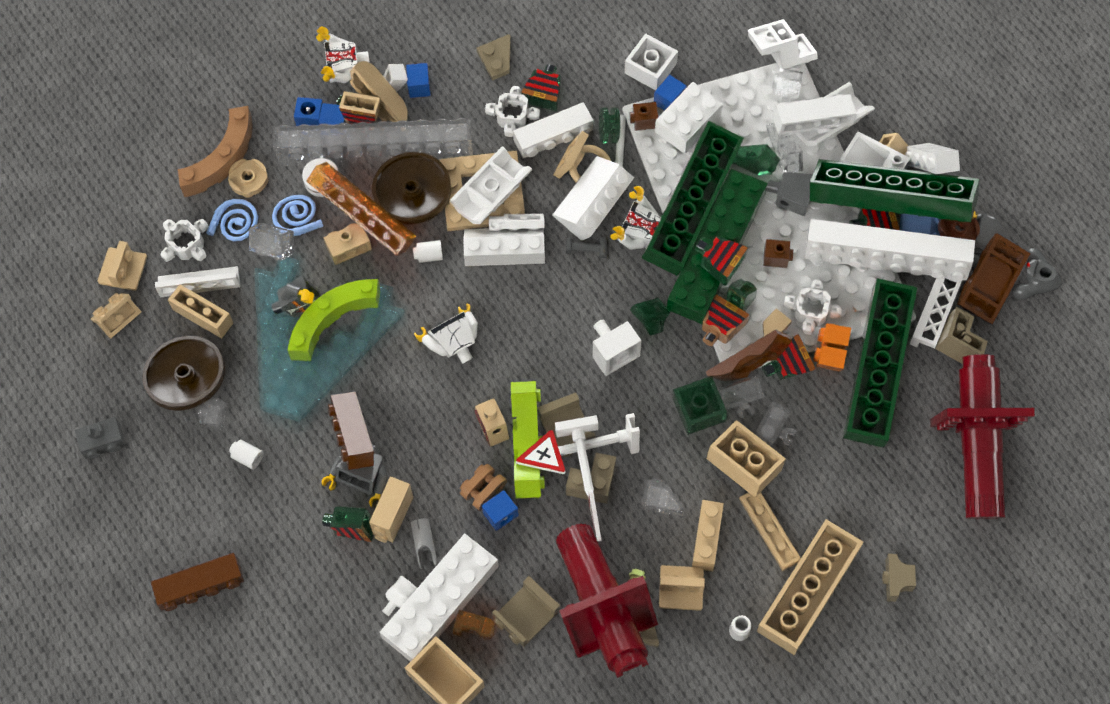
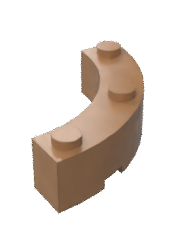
(217, 164)

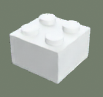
(651, 61)

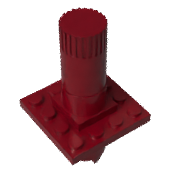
(981, 429)
(607, 612)

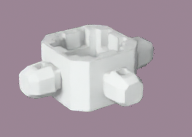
(510, 123)
(194, 249)
(810, 320)

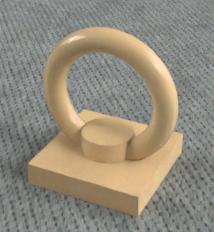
(574, 155)

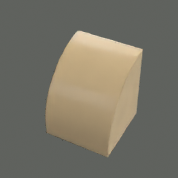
(895, 142)

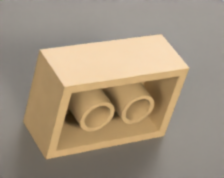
(745, 458)

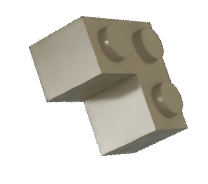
(957, 339)
(601, 476)

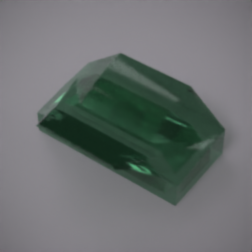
(651, 315)

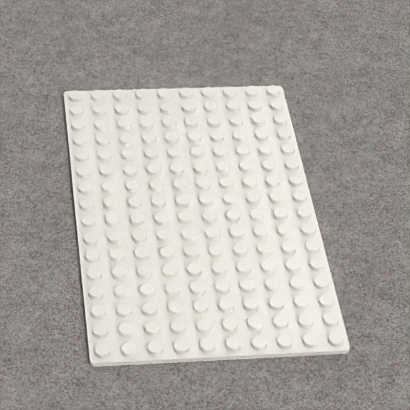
(746, 112)

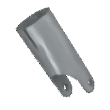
(423, 539)

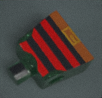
(543, 88)
(877, 219)
(721, 258)
(791, 362)
(350, 523)

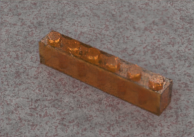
(361, 208)

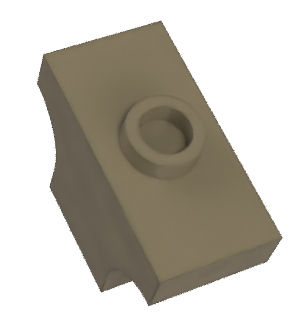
(898, 577)

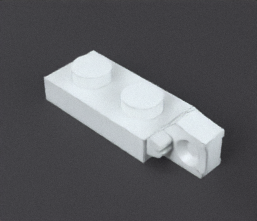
(516, 222)

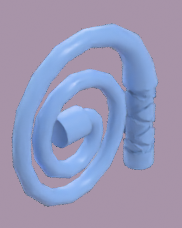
(295, 212)
(238, 221)

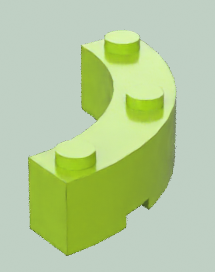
(328, 309)
(525, 434)

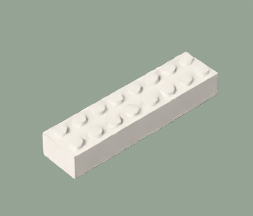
(889, 249)

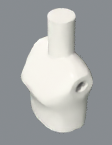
(398, 594)

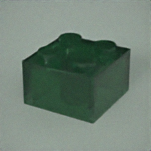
(699, 405)

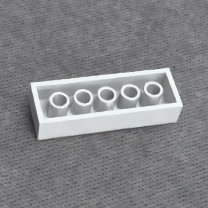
(439, 597)

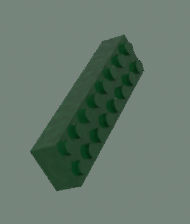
(894, 190)
(692, 198)
(728, 219)
(880, 363)

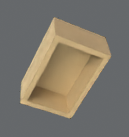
(444, 675)

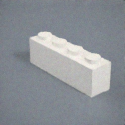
(814, 114)
(553, 130)
(933, 158)

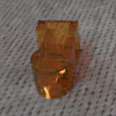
(474, 624)

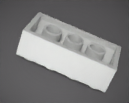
(592, 197)
(503, 247)

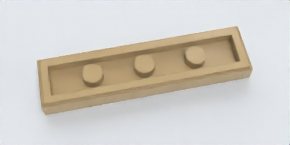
(770, 530)

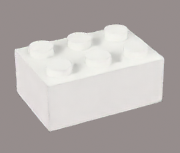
(687, 117)

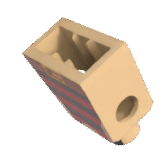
(359, 108)
(490, 419)

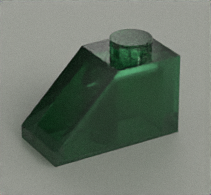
(757, 159)
(741, 294)

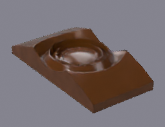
(993, 278)
(751, 357)

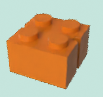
(836, 337)

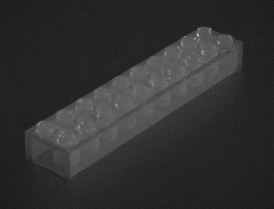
(372, 141)

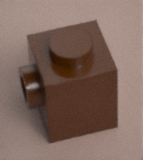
(644, 116)
(777, 253)

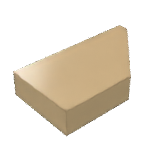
(777, 321)

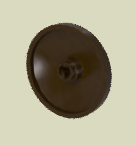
(412, 187)
(183, 373)

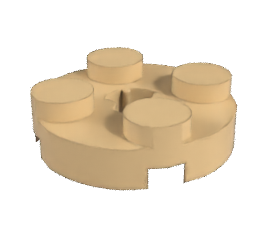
(248, 187)

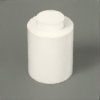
(428, 251)
(246, 454)

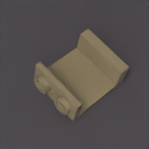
(562, 410)
(526, 613)

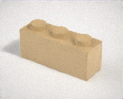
(200, 311)
(707, 535)

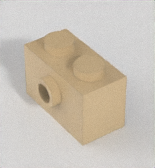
(347, 243)

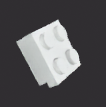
(782, 44)

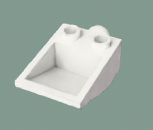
(871, 152)

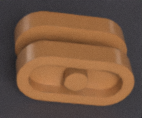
(471, 487)

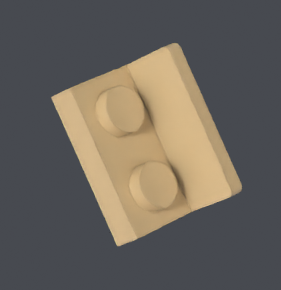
(122, 267)
(115, 314)
(681, 587)

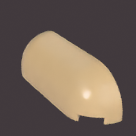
(370, 82)

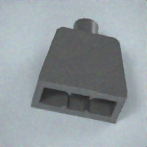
(792, 191)

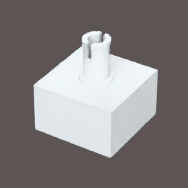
(615, 347)

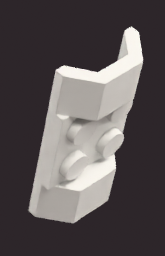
(815, 137)
(489, 187)

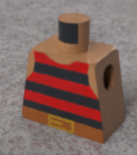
(723, 321)

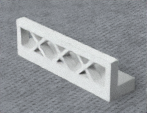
(199, 281)
(928, 310)

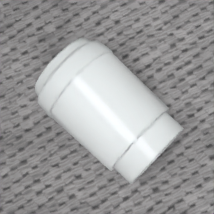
(740, 628)

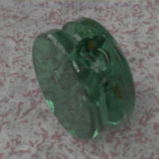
(609, 125)

